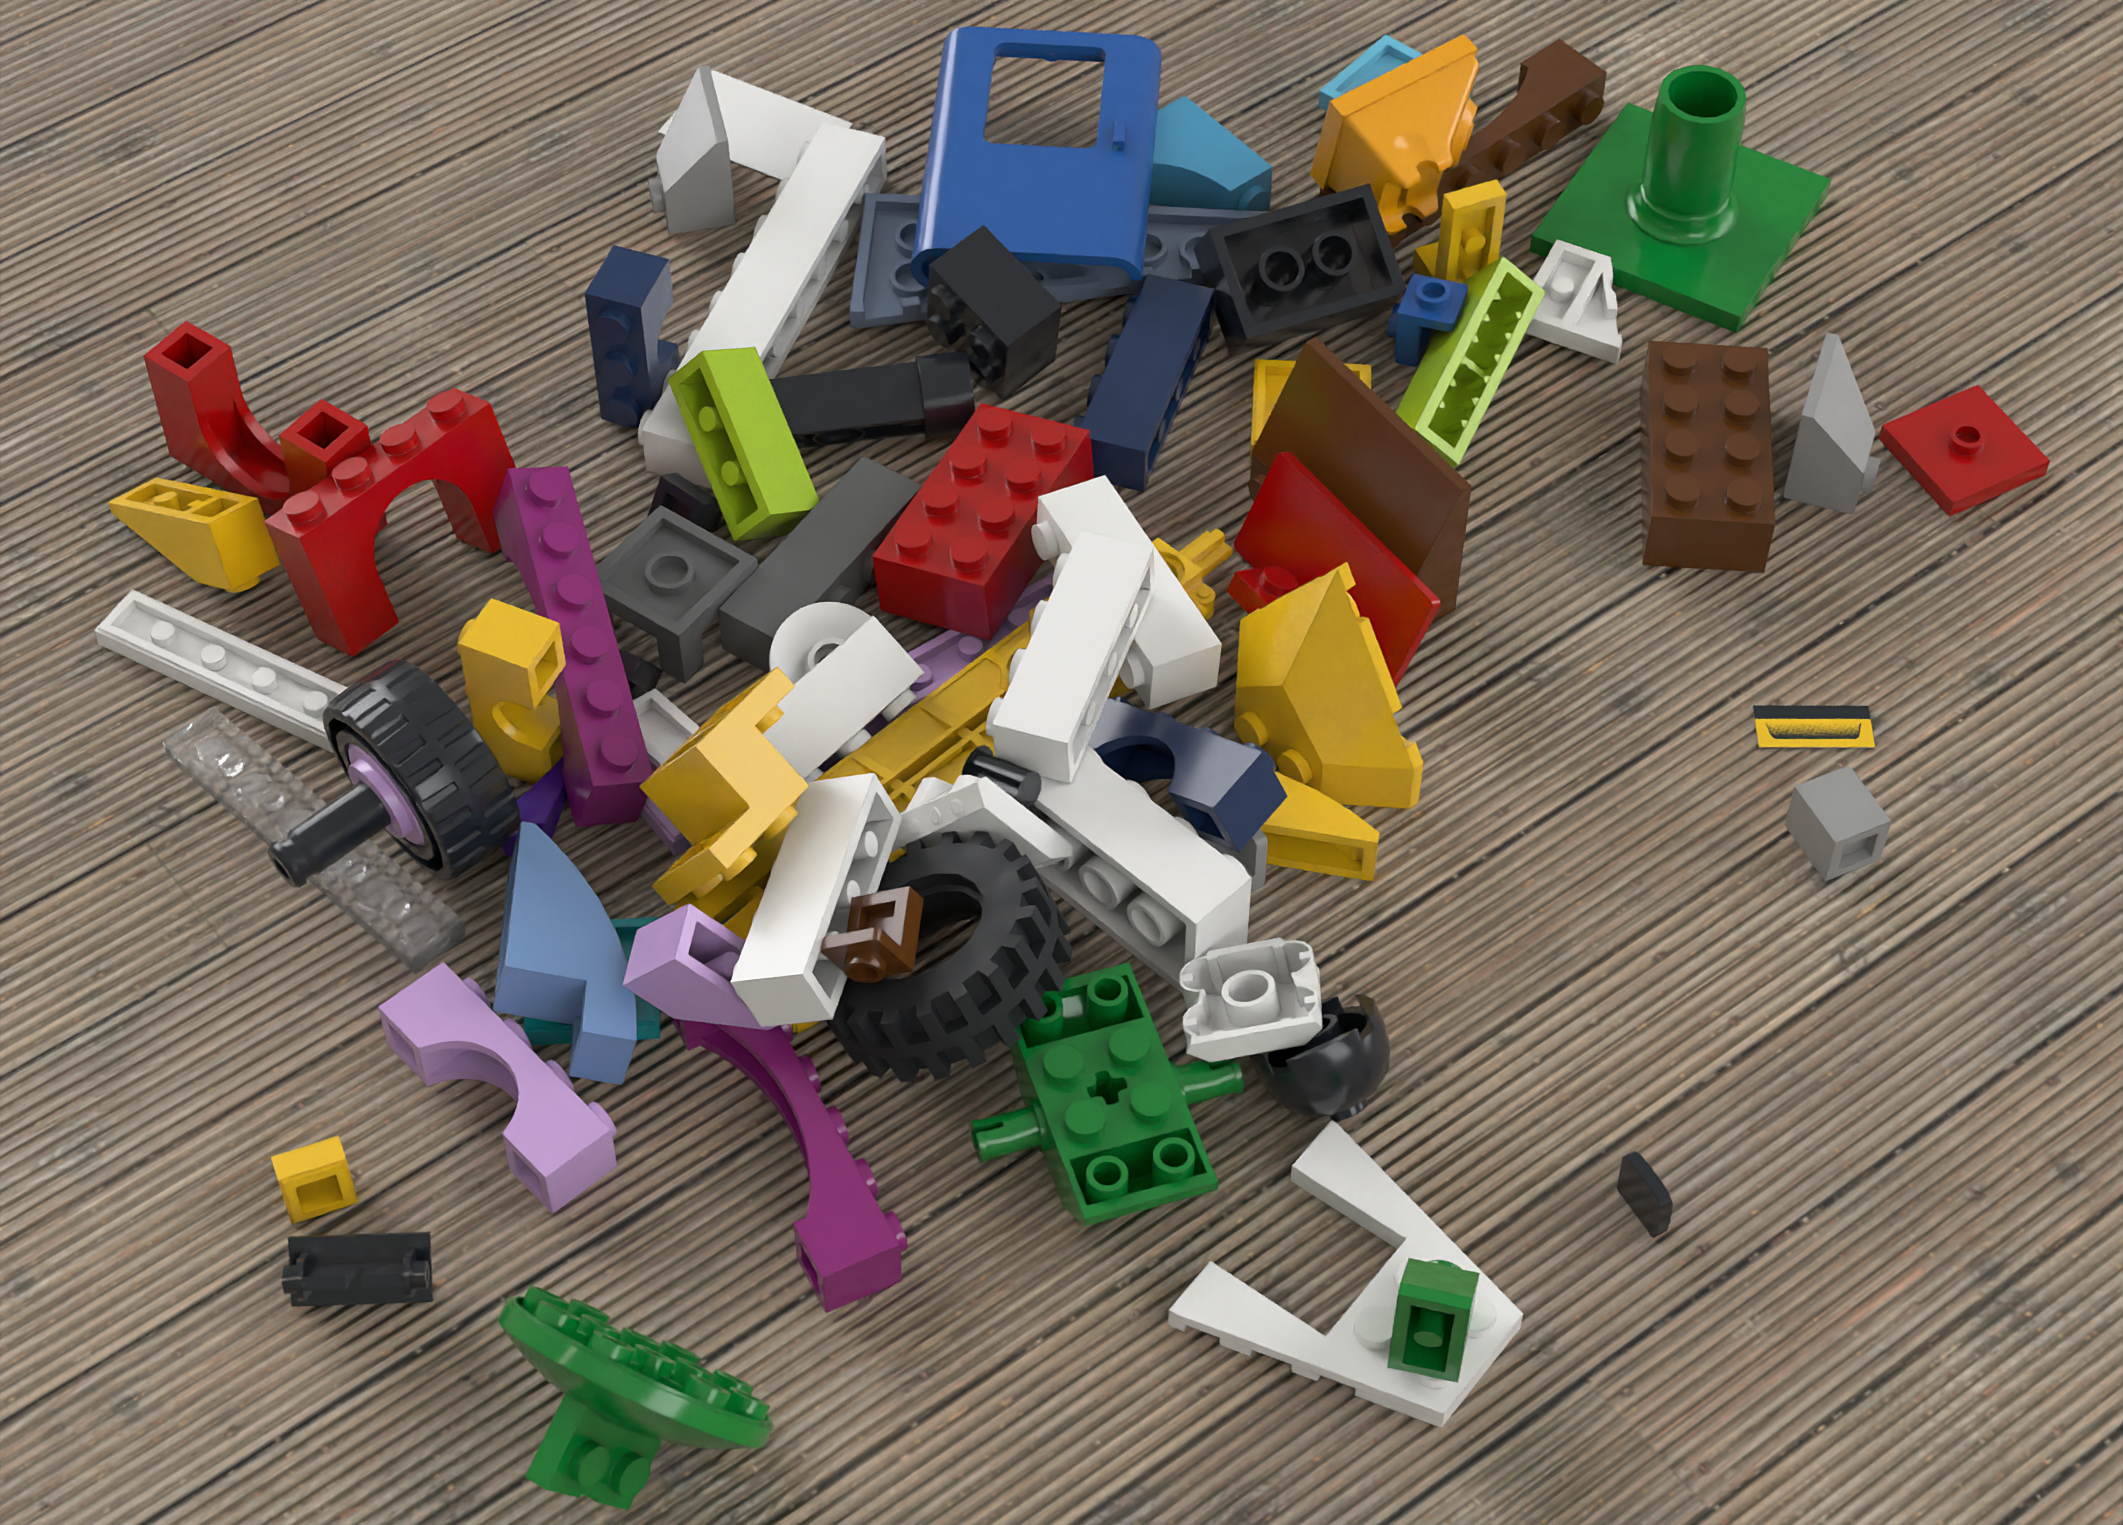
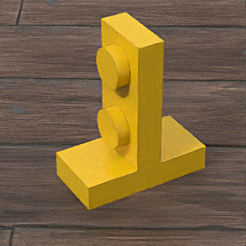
(1467, 235)

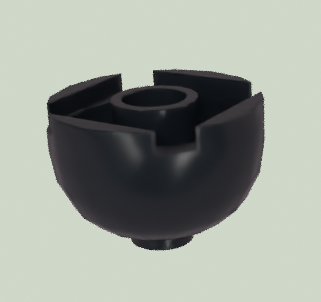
(1335, 1067)

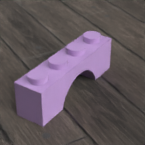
(450, 1033)

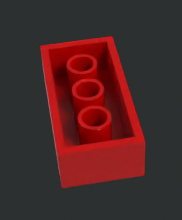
(967, 535)

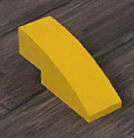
(1319, 835)

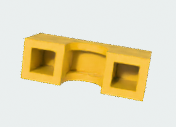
(507, 670)

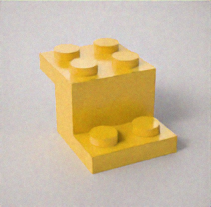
(726, 790)

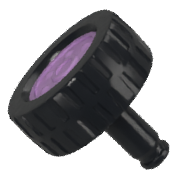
(413, 773)

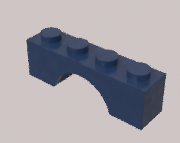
(1215, 782)

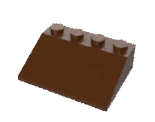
(1371, 466)

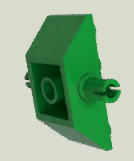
(1107, 1102)

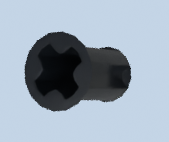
(1013, 779)

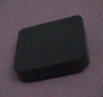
(1645, 1193)

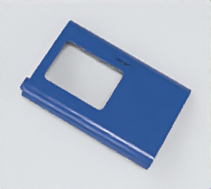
(1033, 198)

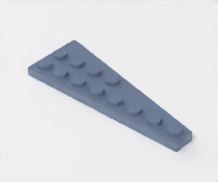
(890, 295)

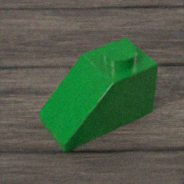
(1432, 1319)

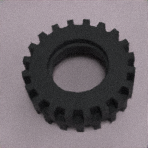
(984, 986)

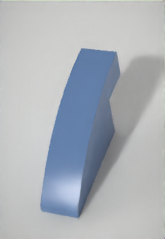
(564, 959)

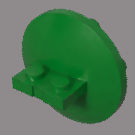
(621, 1399)

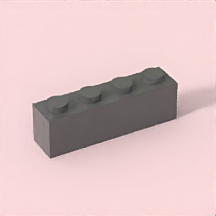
(819, 560)

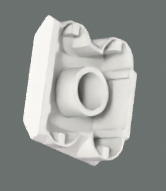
(978, 806)
(1251, 999)

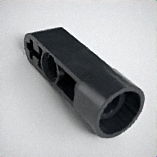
(879, 401)

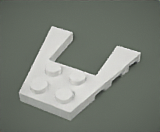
(1359, 1343)

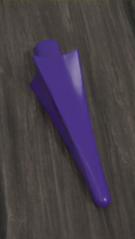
(542, 804)

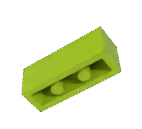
(744, 443)

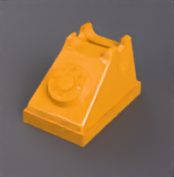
(1401, 132)

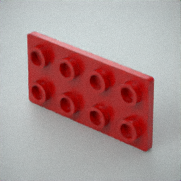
(1305, 532)

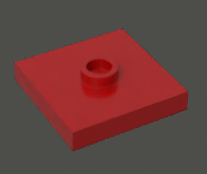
(1964, 450)

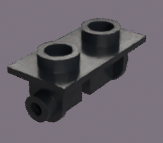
(359, 1269)

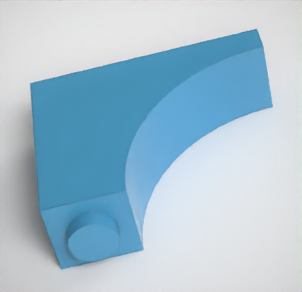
(1204, 163)

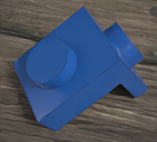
(1425, 306)

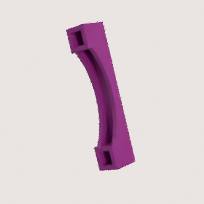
(599, 724)
(845, 1239)

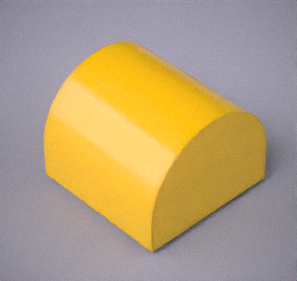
(314, 1179)

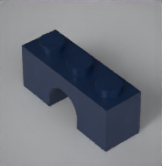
(624, 321)

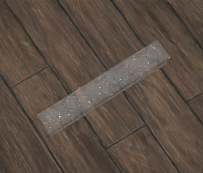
(274, 801)

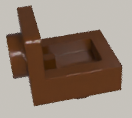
(878, 936)

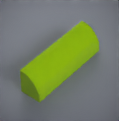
(1469, 362)

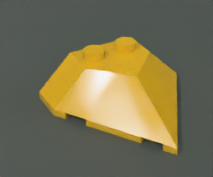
(1323, 697)

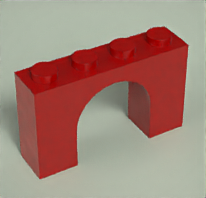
(220, 438)
(332, 527)

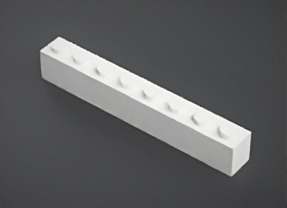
(777, 277)

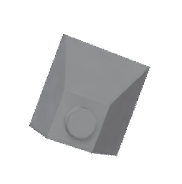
(695, 163)
(1833, 437)

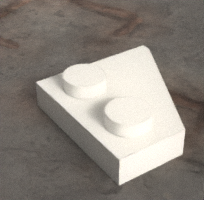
(1578, 302)

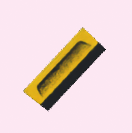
(1813, 726)

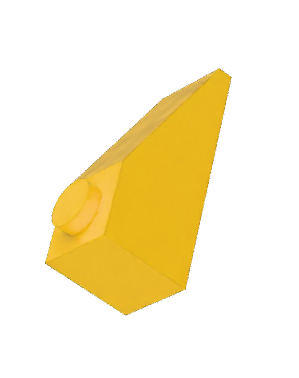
(202, 531)

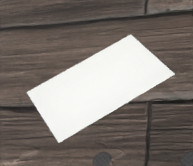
(763, 126)

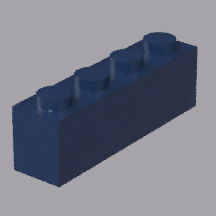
(1146, 378)

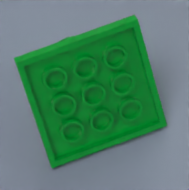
(1686, 203)

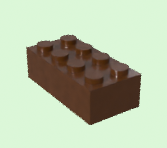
(1706, 457)

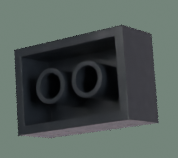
(1300, 269)

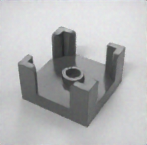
(671, 584)

